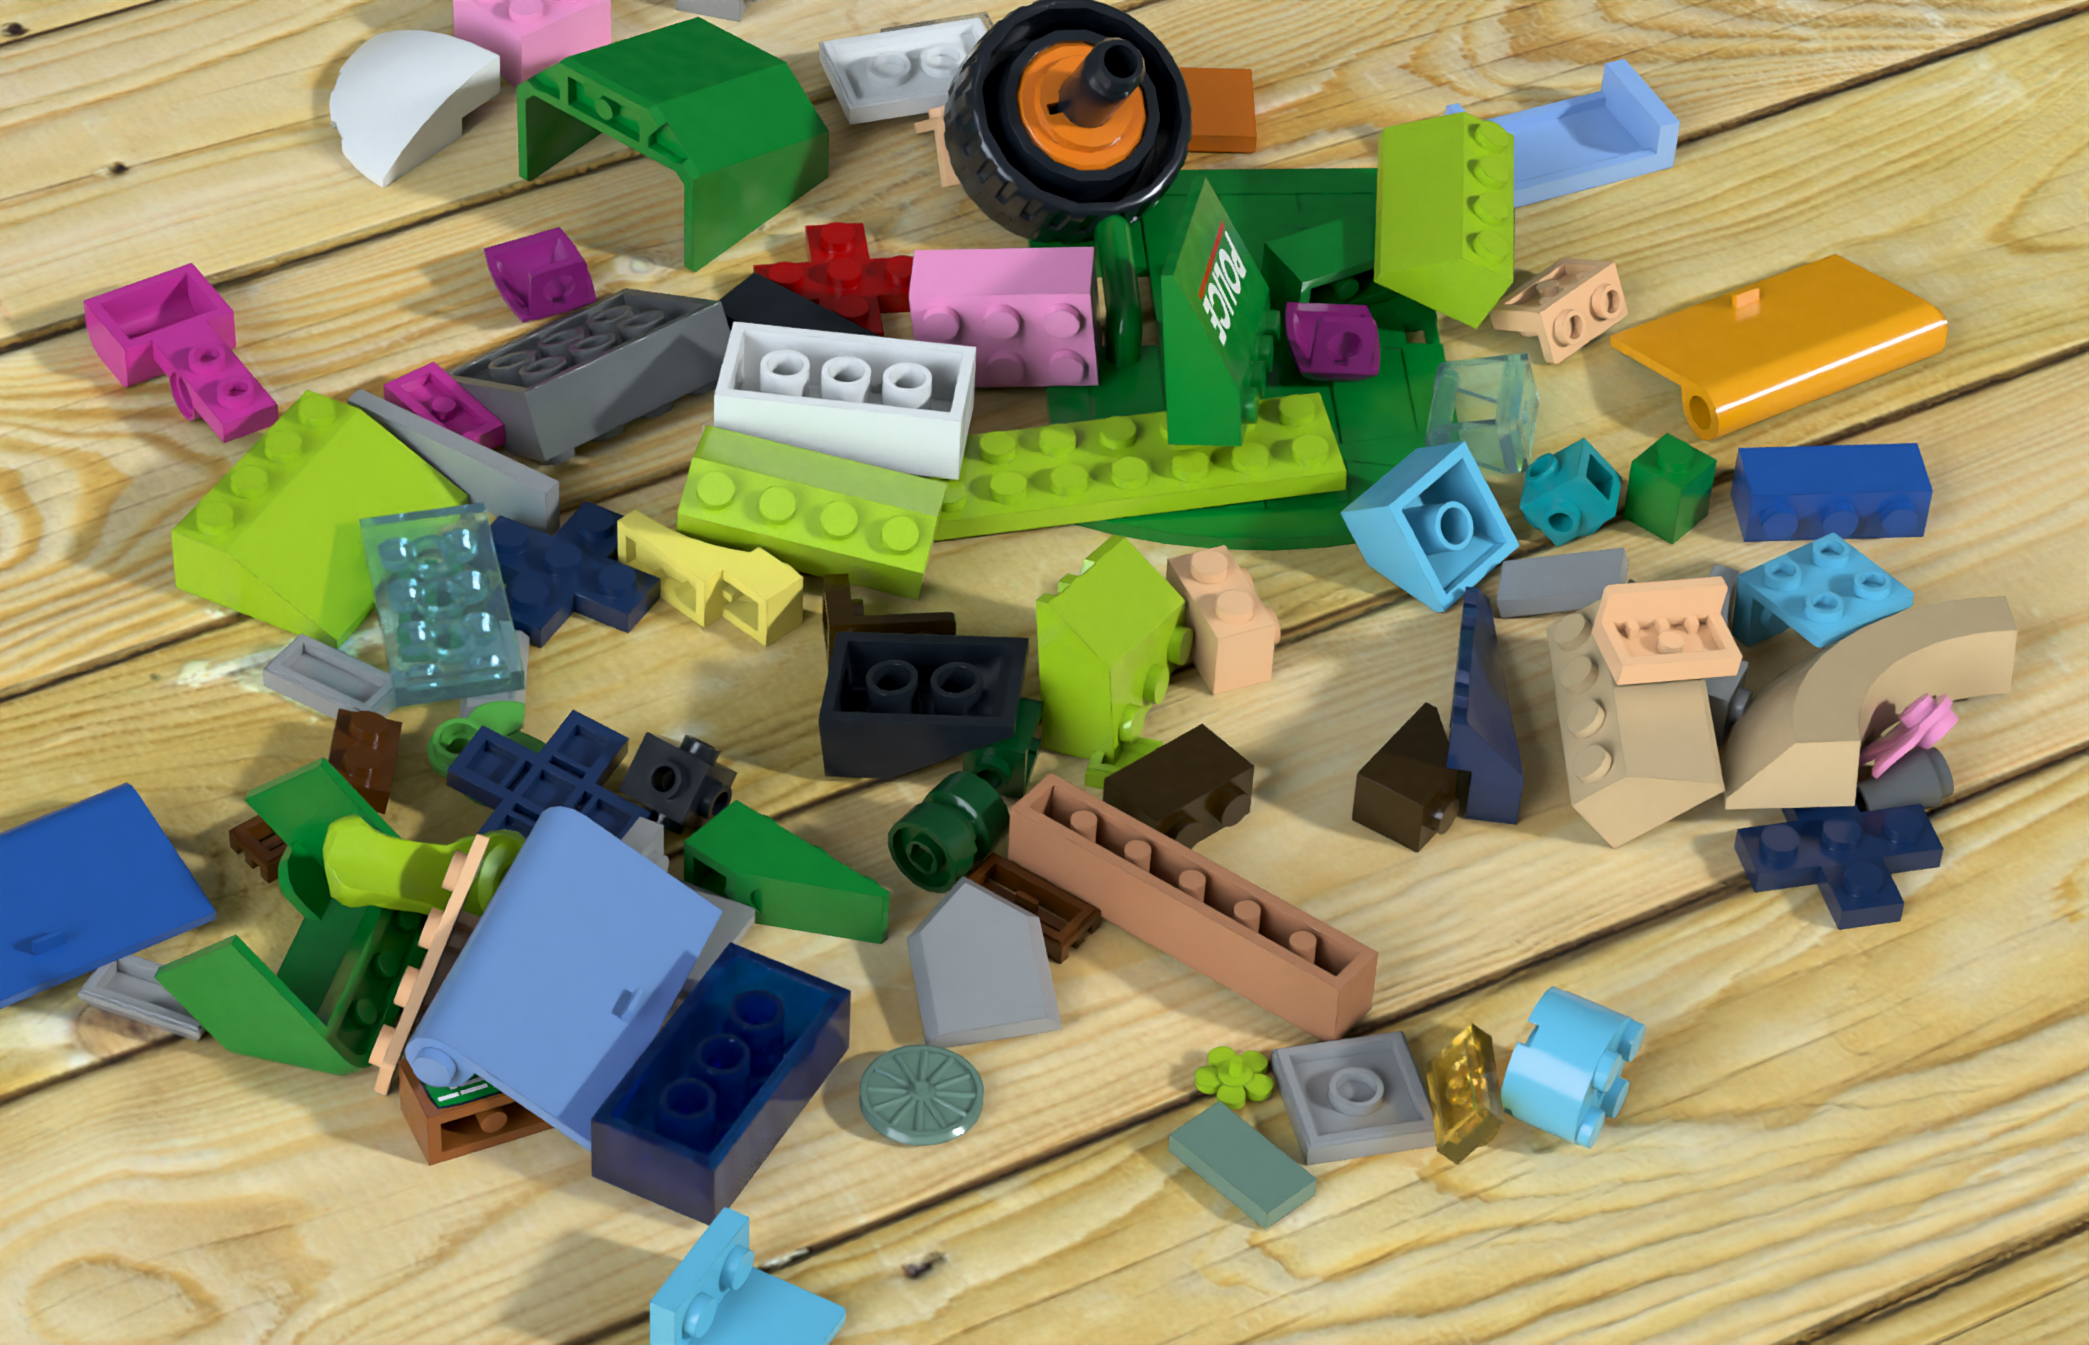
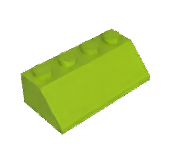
(1446, 214)
(812, 510)

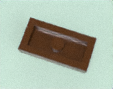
(366, 753)

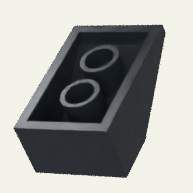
(916, 700)

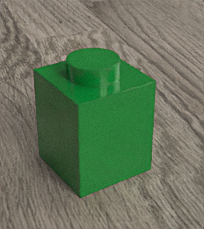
(1669, 488)

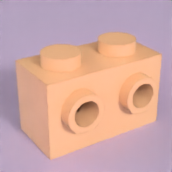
(1228, 620)

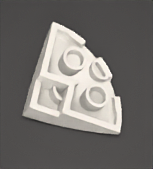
(407, 98)

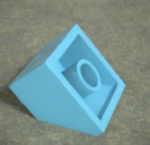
(1431, 525)

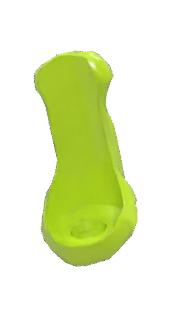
(407, 874)

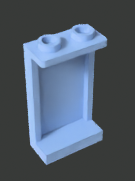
(1590, 138)

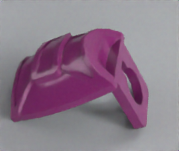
(540, 275)
(1332, 341)

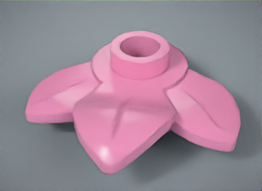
(1920, 726)

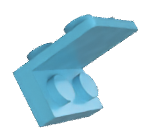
(1818, 592)
(727, 1301)

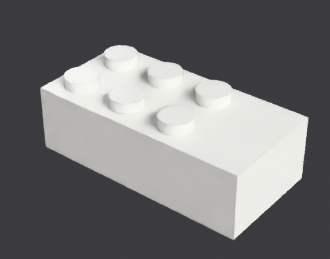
(850, 396)

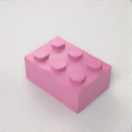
(1020, 307)

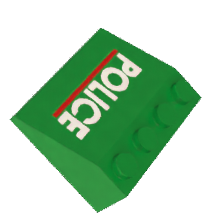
(1213, 327)

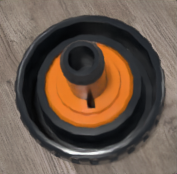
(1067, 120)

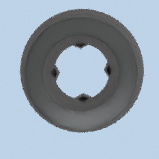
(1911, 780)

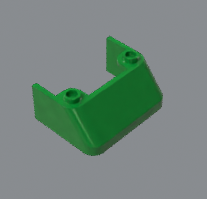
(341, 965)

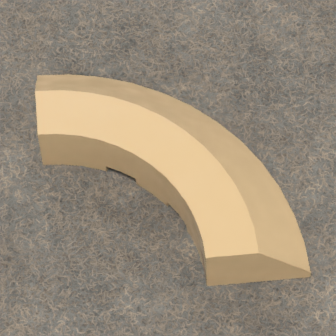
(1808, 724)

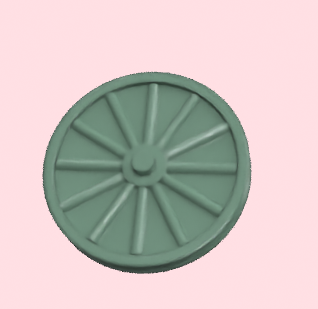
(921, 1095)

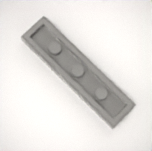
(478, 471)

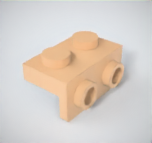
(1665, 631)

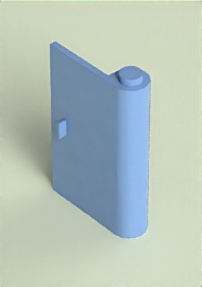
(564, 974)

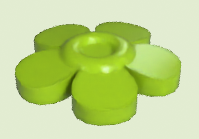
(1234, 1077)

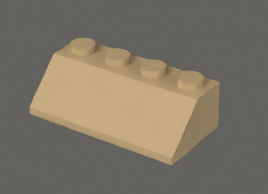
(1629, 748)

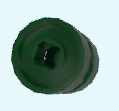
(949, 831)

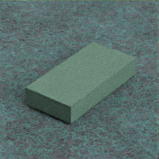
(1242, 1164)

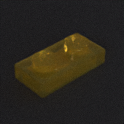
(1465, 1094)

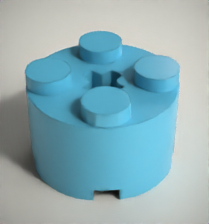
(1571, 1067)

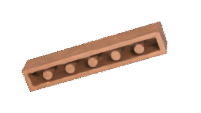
(1194, 909)

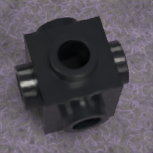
(679, 781)

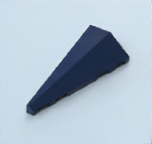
(1482, 719)

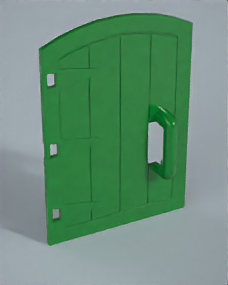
(1371, 419)

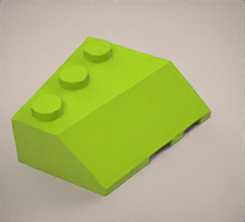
(1107, 650)

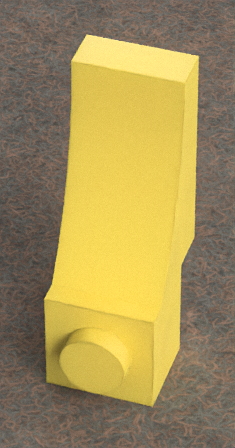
(715, 581)

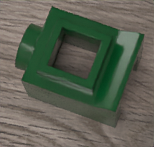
(1010, 762)

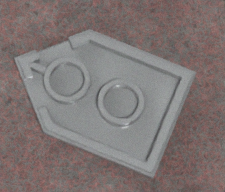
(981, 970)

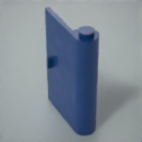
(89, 891)

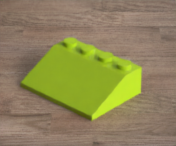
(285, 519)

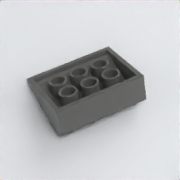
(598, 370)

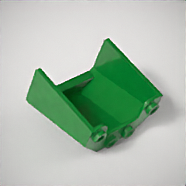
(695, 103)

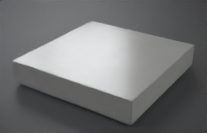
(1354, 1097)

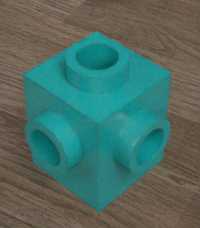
(1570, 492)

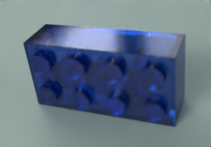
(720, 1084)

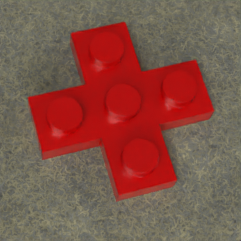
(845, 277)

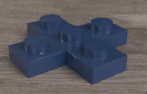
(570, 574)
(563, 774)
(1845, 855)

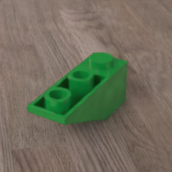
(784, 877)

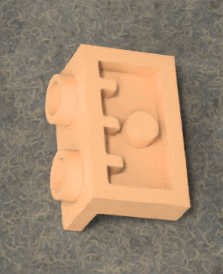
(1564, 306)

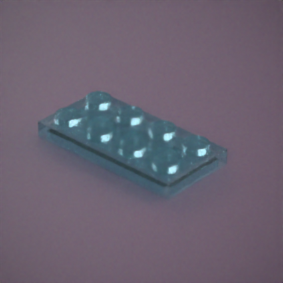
(441, 605)

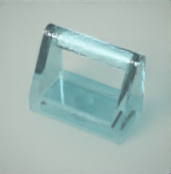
(1496, 443)

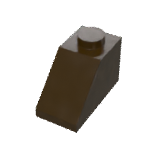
(1406, 784)

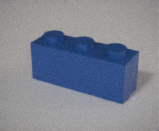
(1831, 489)

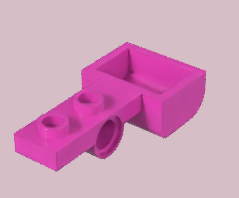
(185, 331)

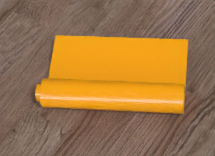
(1785, 342)

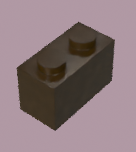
(1185, 787)

